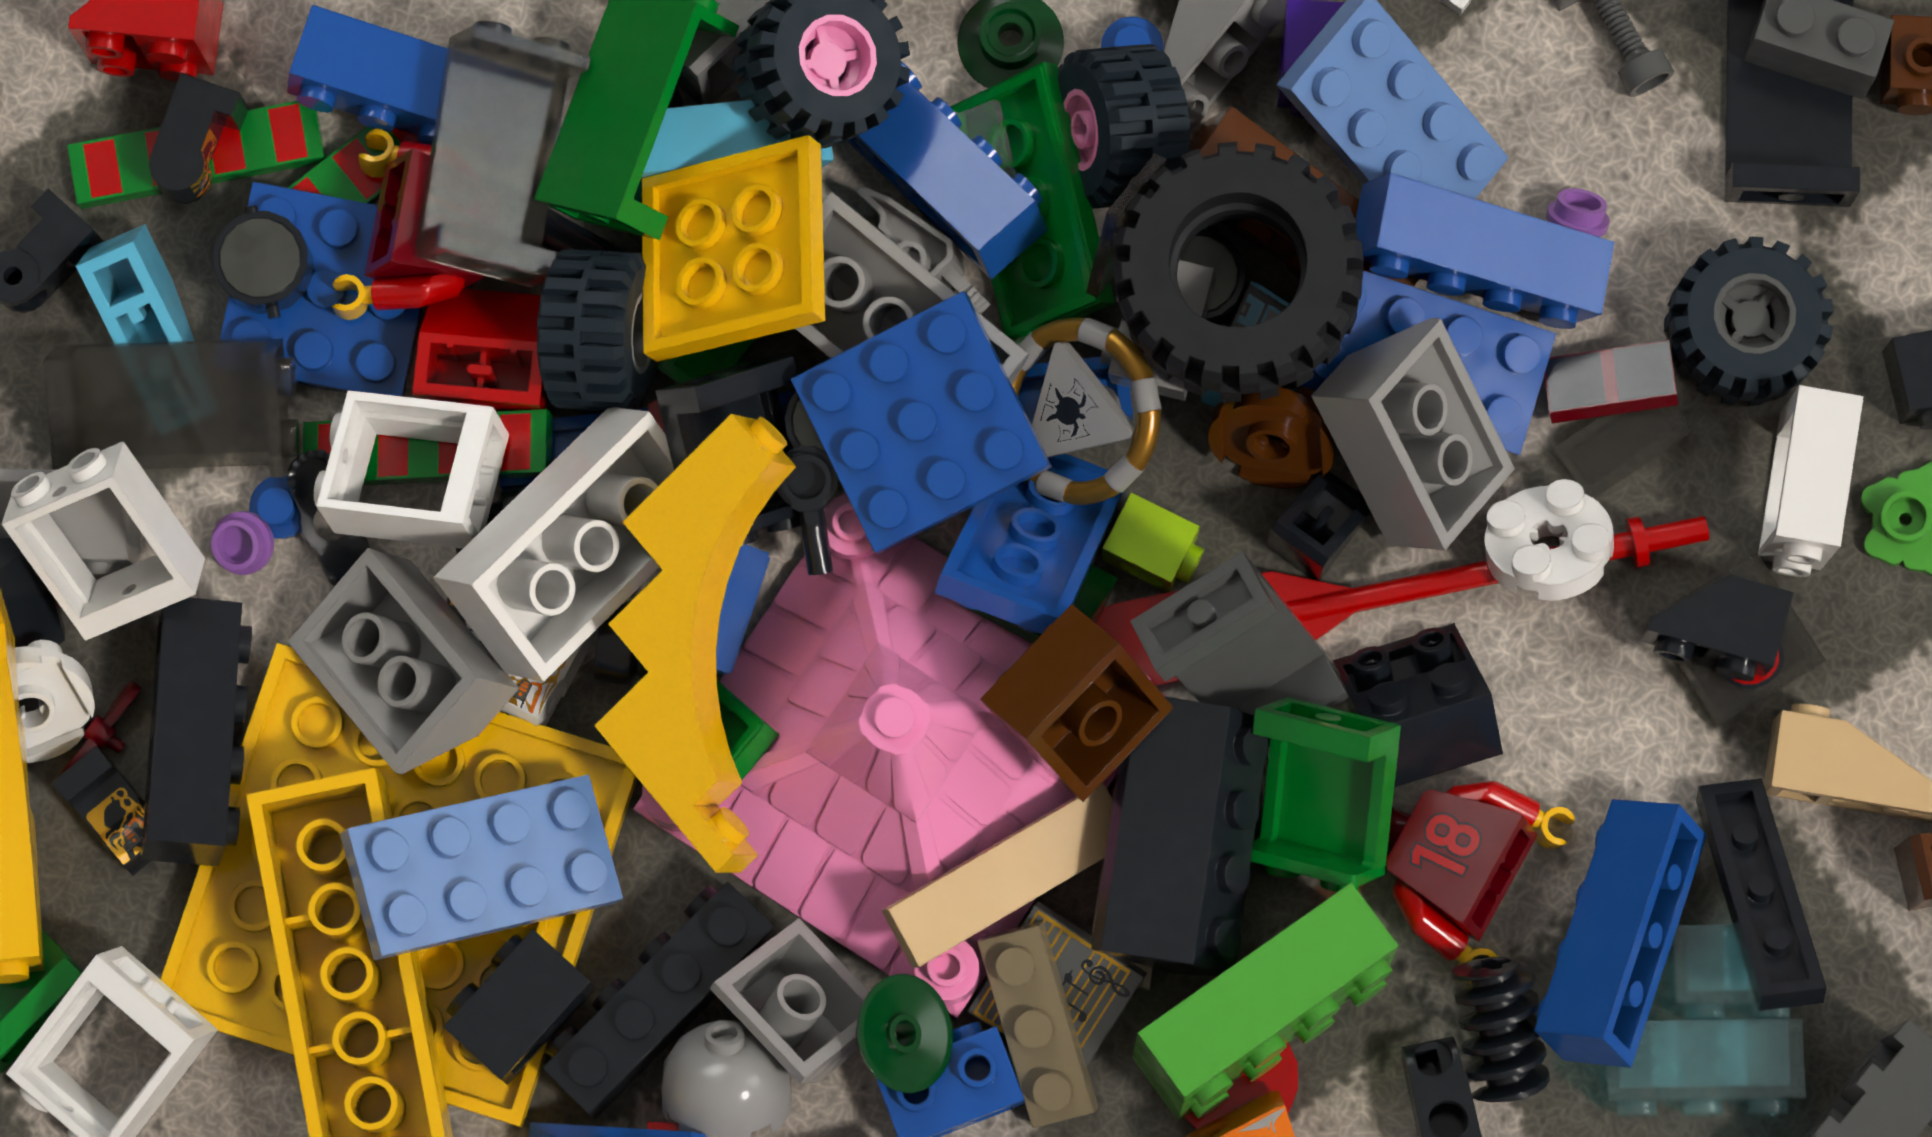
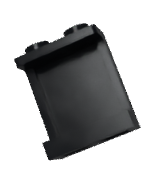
(701, 404)

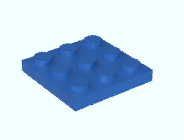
(329, 351)
(921, 422)

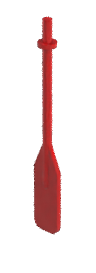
(1326, 605)

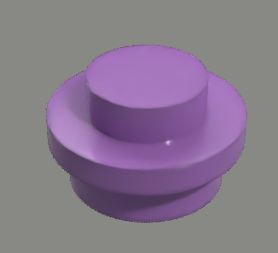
(1579, 211)
(242, 543)

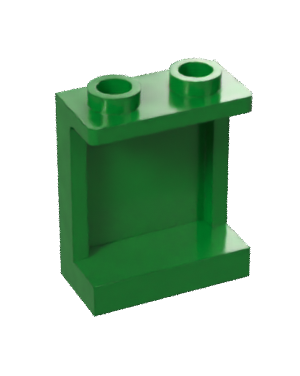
(1326, 793)

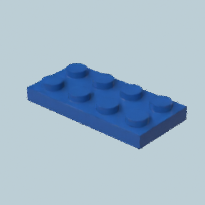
(1499, 353)
(1027, 552)

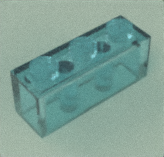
(1710, 1066)

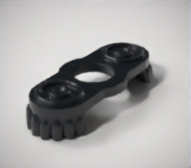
(334, 555)

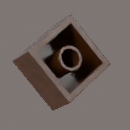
(1077, 702)

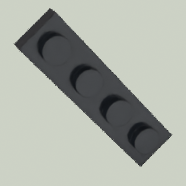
(1760, 895)

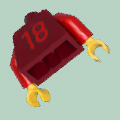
(398, 276)
(1460, 858)

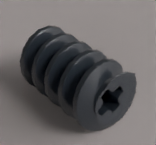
(1505, 1028)

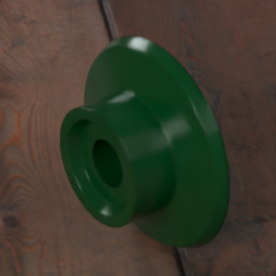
(988, 58)
(922, 1038)

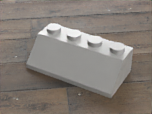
(877, 286)

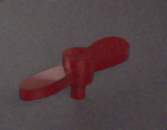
(101, 730)

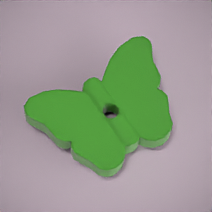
(1889, 501)

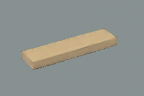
(1001, 878)

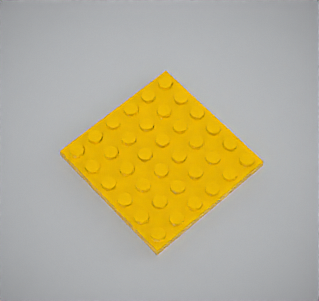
(300, 734)

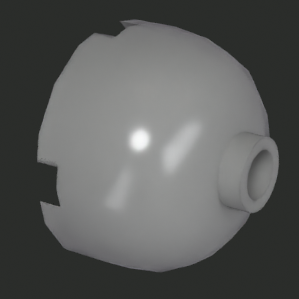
(724, 1082)

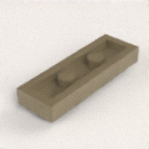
(1038, 1024)

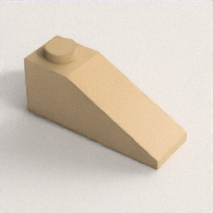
(1841, 767)

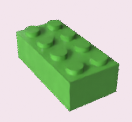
(1264, 1002)

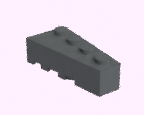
(1886, 1092)

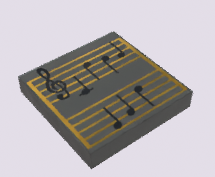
(1093, 982)

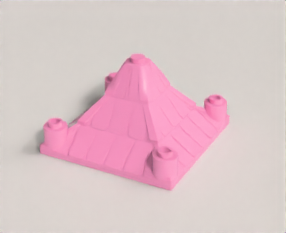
(880, 750)

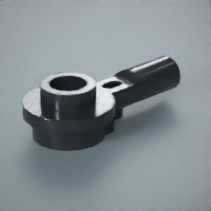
(808, 491)

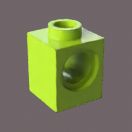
(1153, 544)

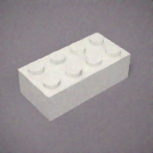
(559, 550)

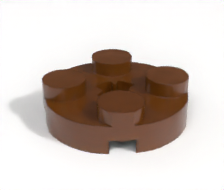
(1244, 433)

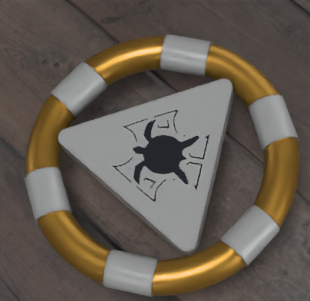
(1084, 414)

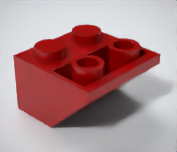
(149, 35)
(481, 351)

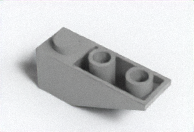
(1213, 44)

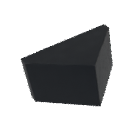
(1318, 525)

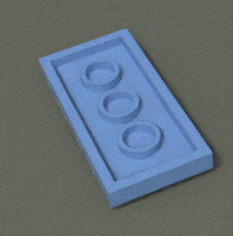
(1388, 105)
(480, 866)

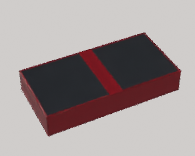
(1610, 381)

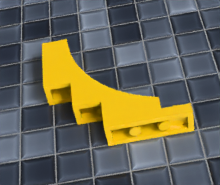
(672, 719)
(19, 881)

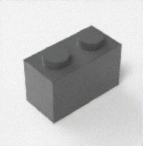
(1820, 43)

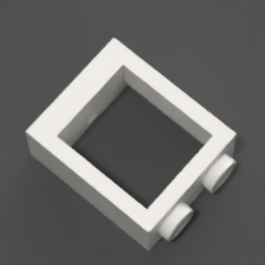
(1810, 480)
(471, 482)
(126, 593)
(145, 1001)

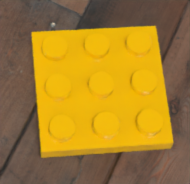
(735, 249)

